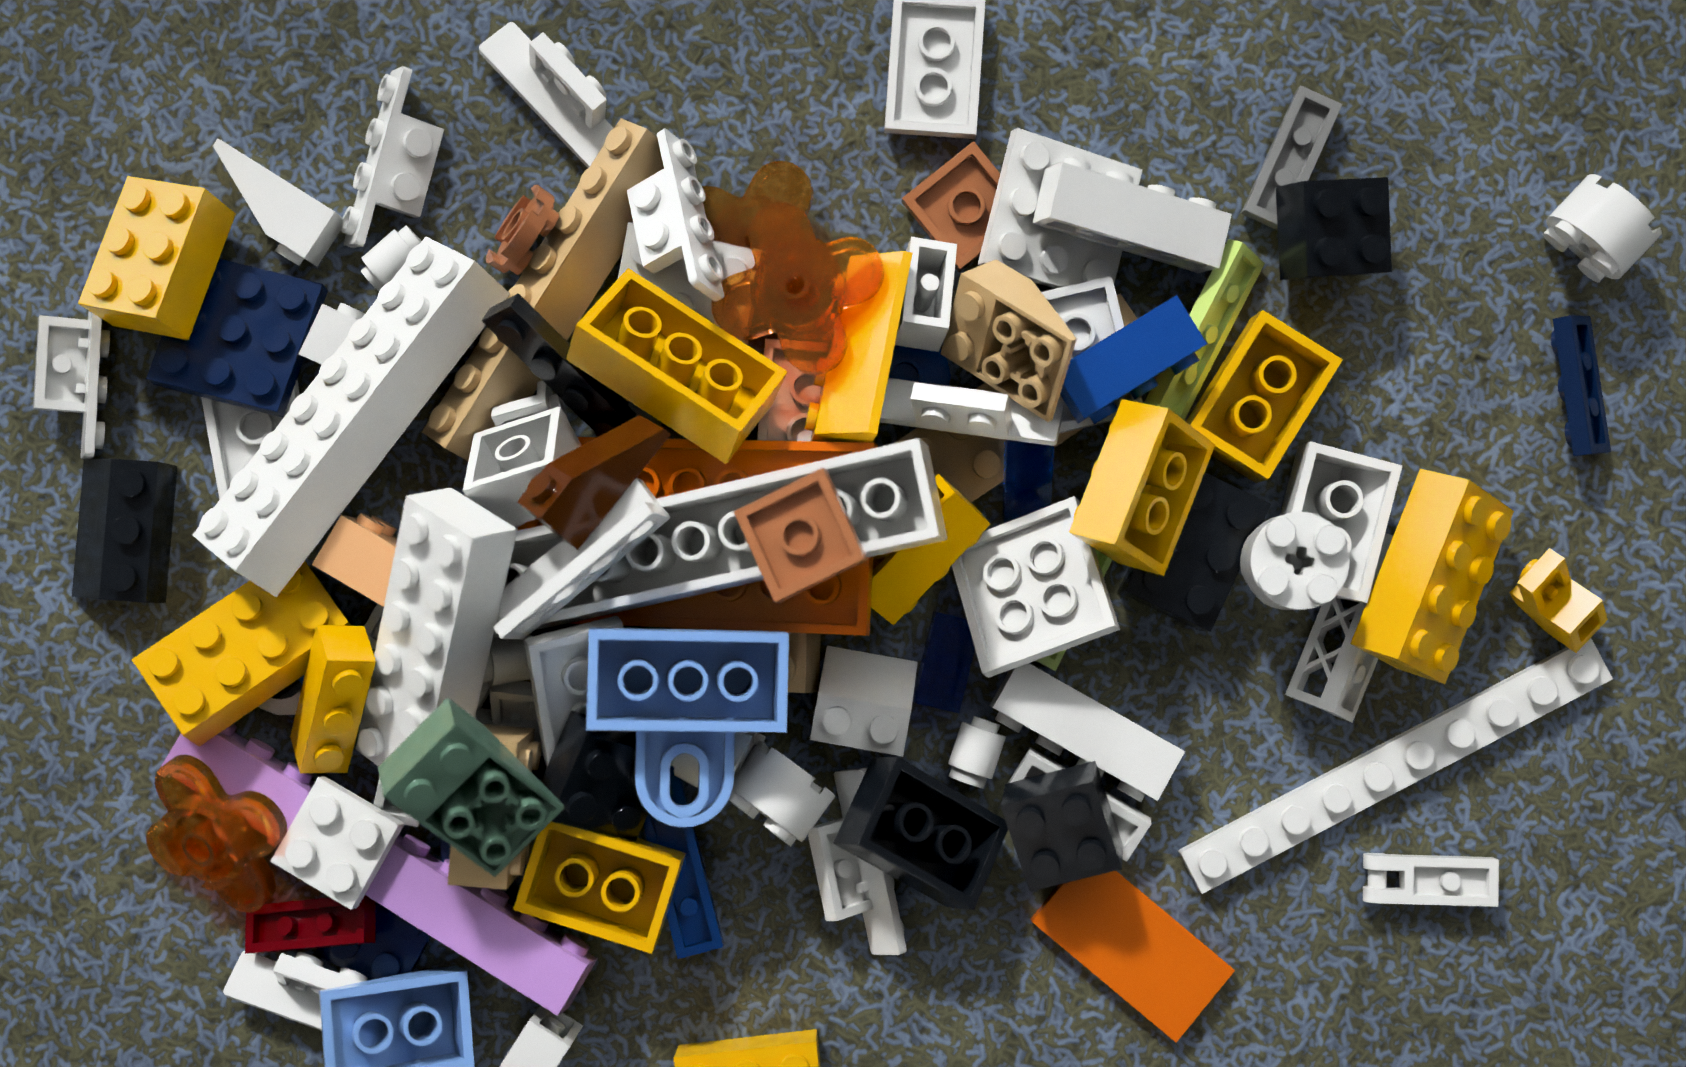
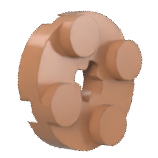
(521, 229)

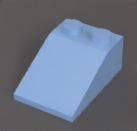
(399, 1021)

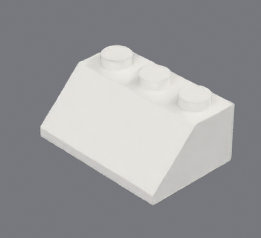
(1352, 495)

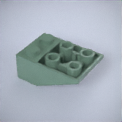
(467, 788)

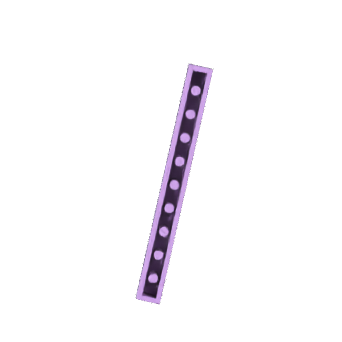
(416, 887)

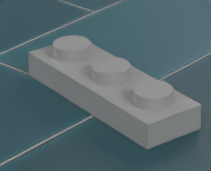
(1292, 152)

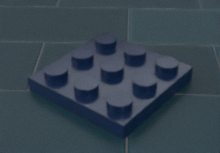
(243, 339)

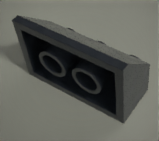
(124, 530)

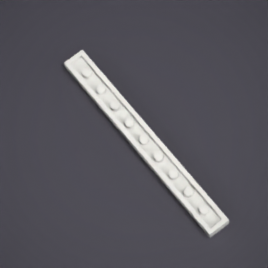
(1393, 765)

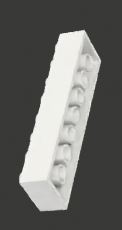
(350, 415)

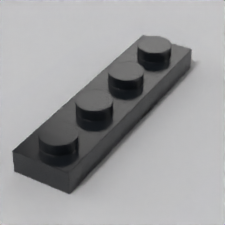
(545, 354)

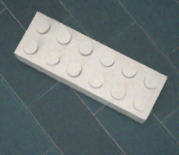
(435, 616)

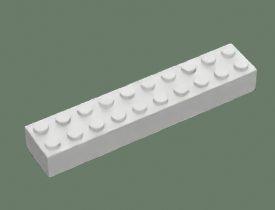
(702, 548)

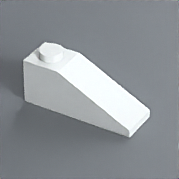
(283, 211)

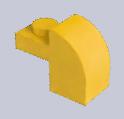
(1558, 602)

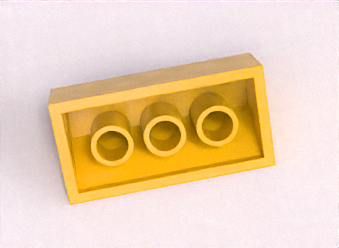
(856, 388)

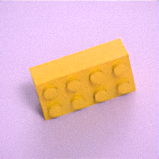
(675, 365)
(1433, 575)
(237, 653)

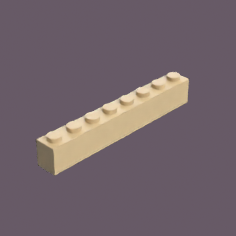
(556, 283)

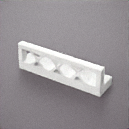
(568, 571)
(1352, 665)

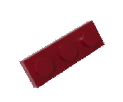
(309, 925)

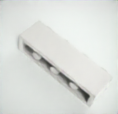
(1131, 216)
(1087, 729)

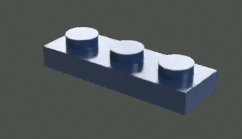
(1580, 385)

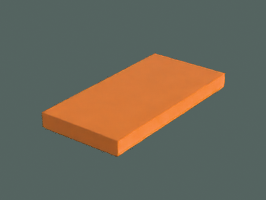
(1134, 949)

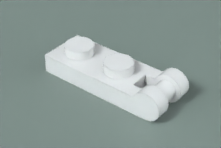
(1432, 880)

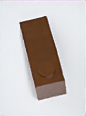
(588, 481)

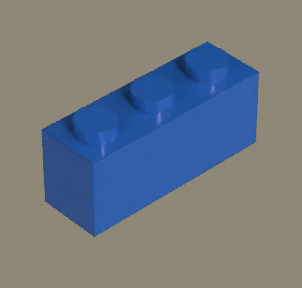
(1131, 361)

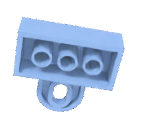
(686, 697)

